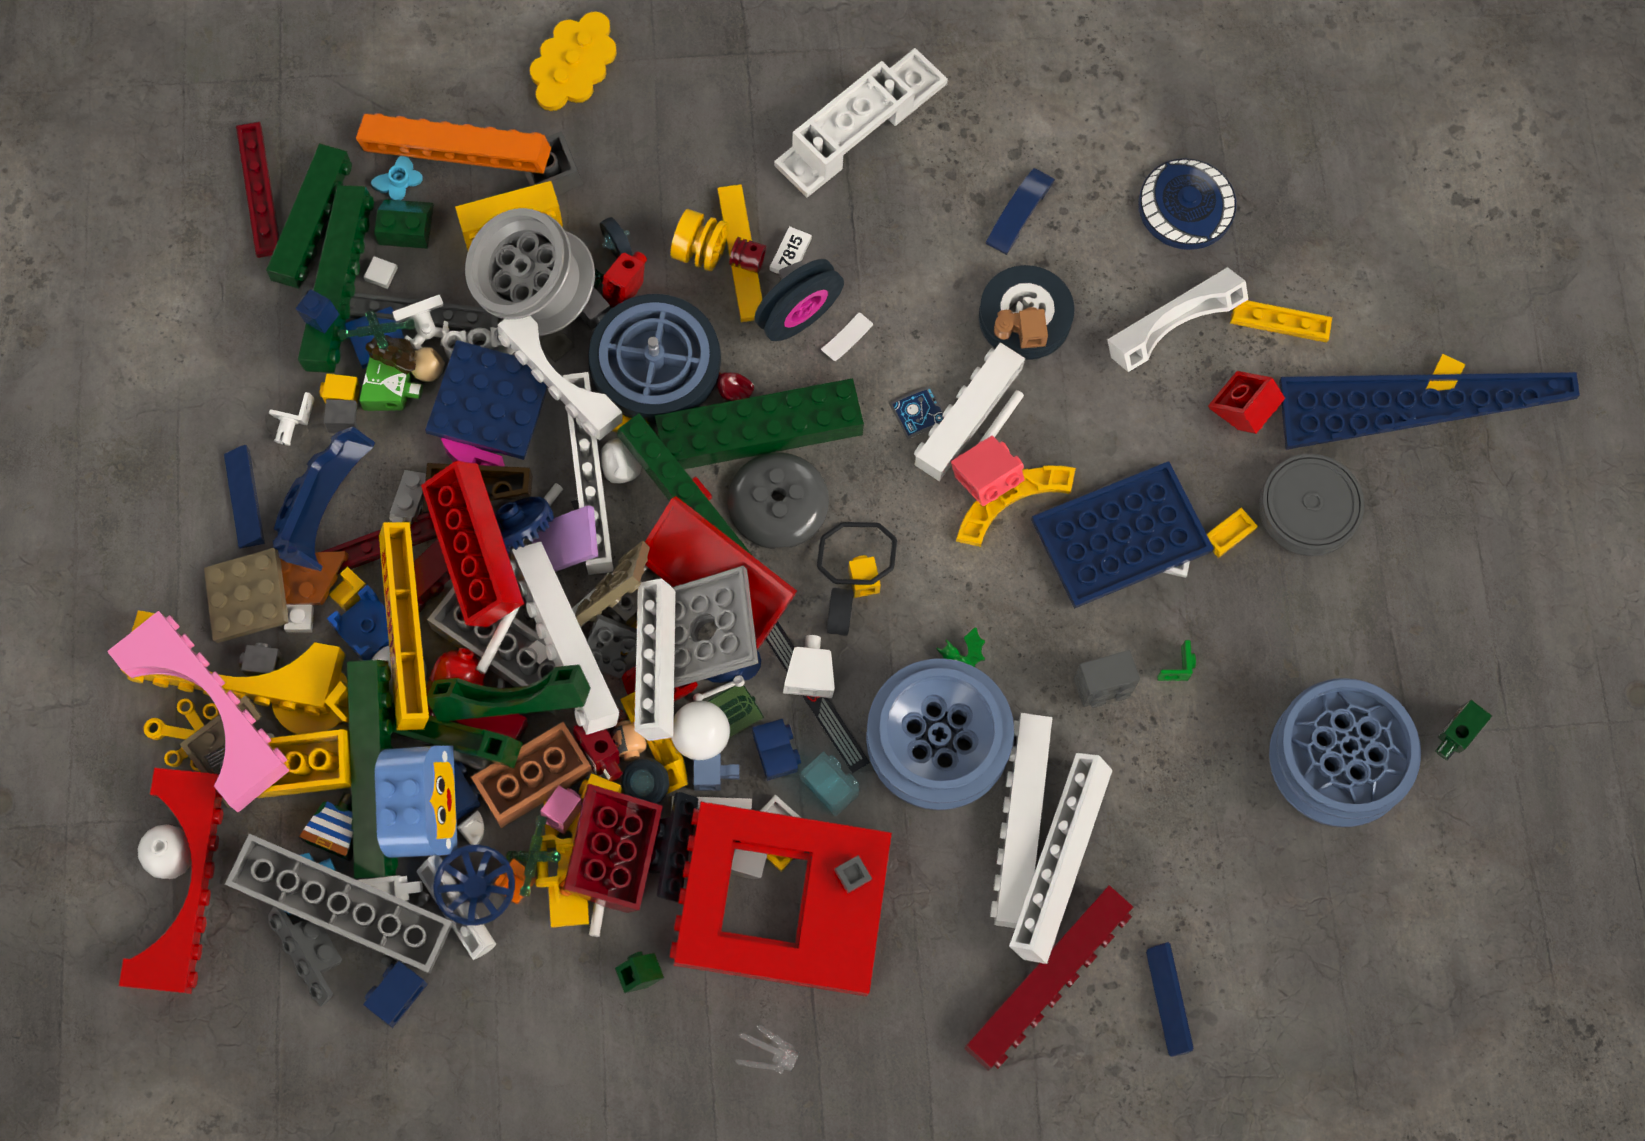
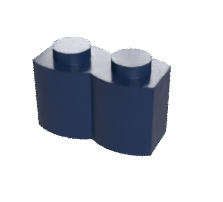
(775, 749)

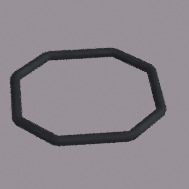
(856, 581)

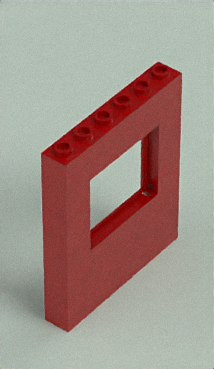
(834, 927)

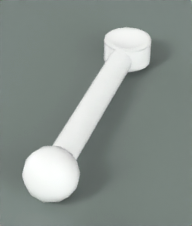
(737, 681)

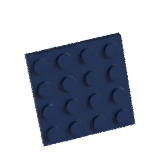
(487, 401)

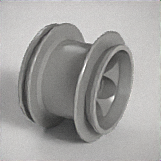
(513, 260)

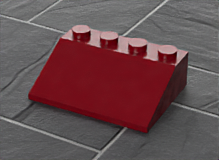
(612, 849)

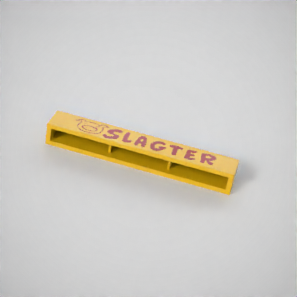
(403, 626)

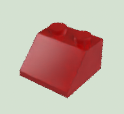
(1247, 401)

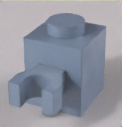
(710, 772)

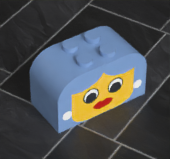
(416, 801)

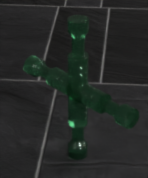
(376, 329)
(533, 856)

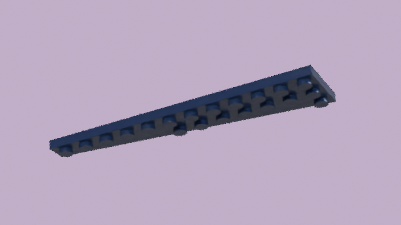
(1359, 406)

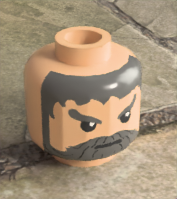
(628, 740)

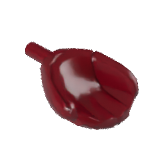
(734, 386)

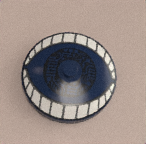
(1187, 204)

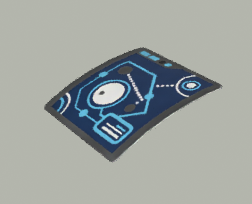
(917, 411)

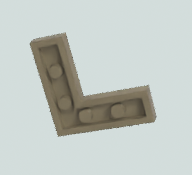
(212, 737)

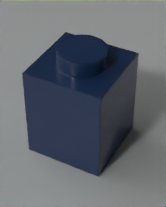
(317, 311)

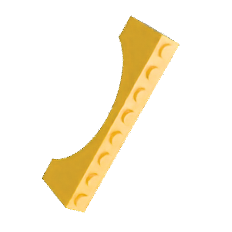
(297, 685)

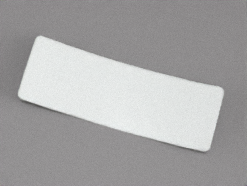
(847, 337)

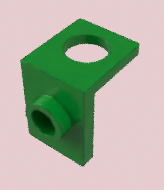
(1188, 664)

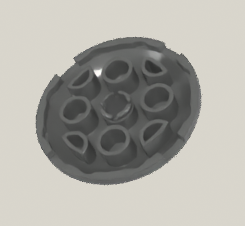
(778, 522)

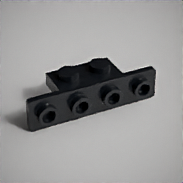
(671, 847)

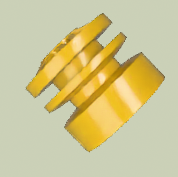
(694, 238)

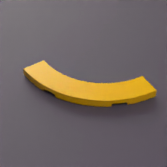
(1035, 481)

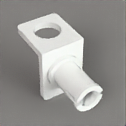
(288, 421)

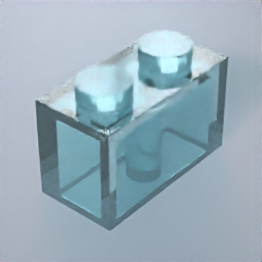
(830, 783)

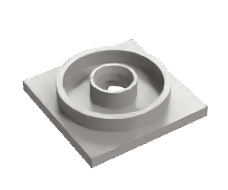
(721, 600)

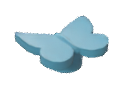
(398, 179)

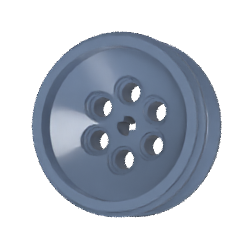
(1336, 796)

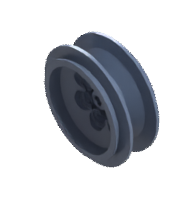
(954, 690)

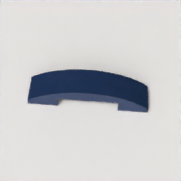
(1019, 210)

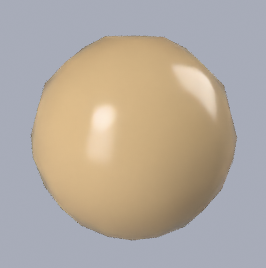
(428, 364)

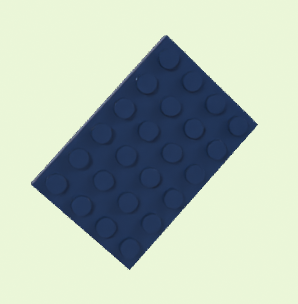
(1121, 534)

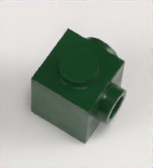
(639, 972)

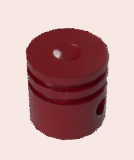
(748, 255)

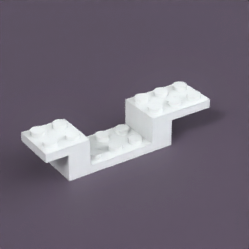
(853, 115)

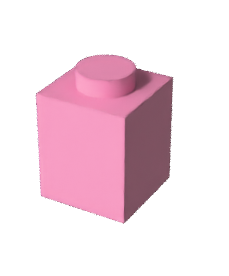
(562, 809)

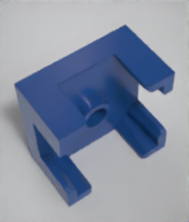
(363, 625)

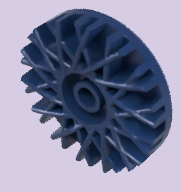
(523, 520)

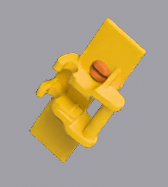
(565, 907)

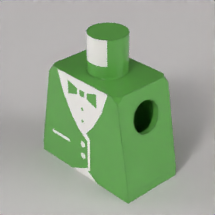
(387, 388)

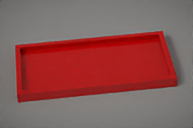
(691, 548)

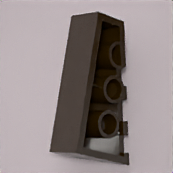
(500, 481)

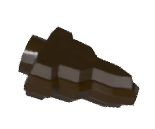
(397, 354)

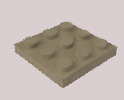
(246, 595)

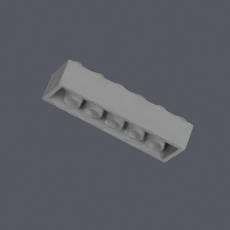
(510, 660)

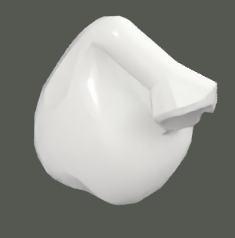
(618, 462)

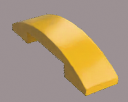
(662, 750)

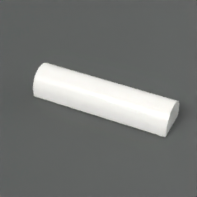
(474, 938)

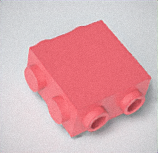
(988, 470)

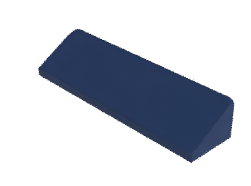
(244, 497)
(1169, 1000)

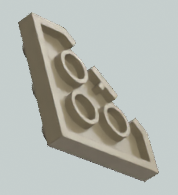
(609, 590)

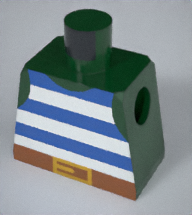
(332, 828)

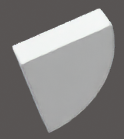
(472, 828)

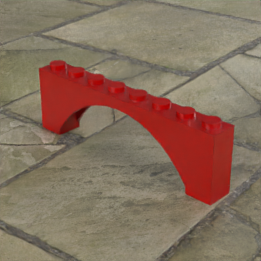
(172, 959)

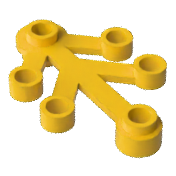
(181, 733)

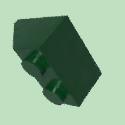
(404, 223)

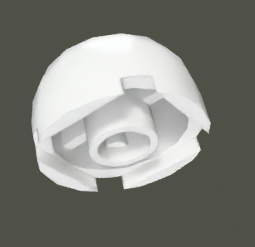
(165, 852)

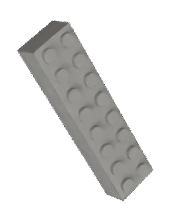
(339, 903)

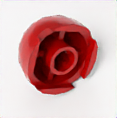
(458, 664)

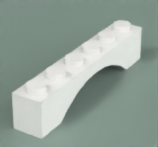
(1216, 294)
(593, 409)

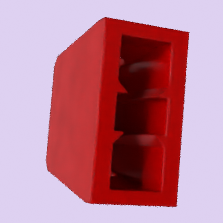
(624, 278)

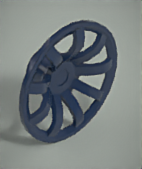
(474, 885)

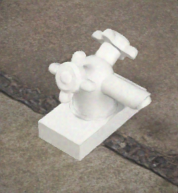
(423, 320)

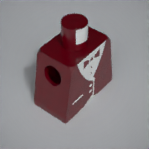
(600, 752)

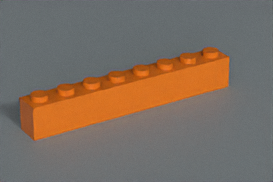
(454, 143)

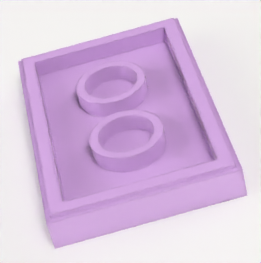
(570, 538)

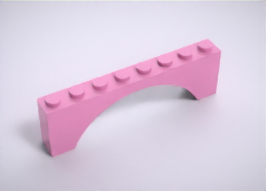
(248, 761)

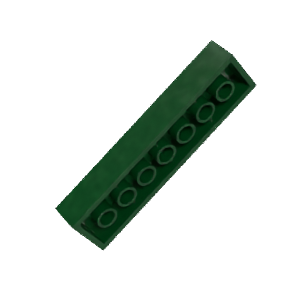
(762, 424)

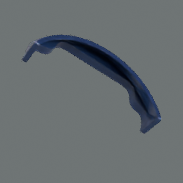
(311, 493)

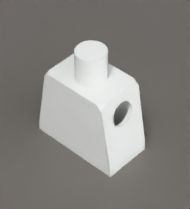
(810, 670)

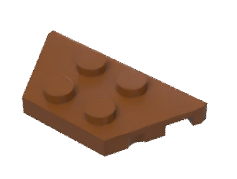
(308, 585)

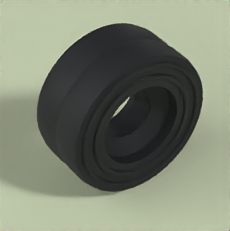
(840, 611)

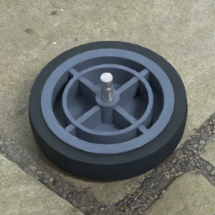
(654, 356)

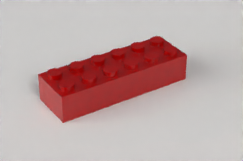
(472, 544)

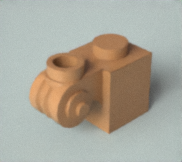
(1029, 325)

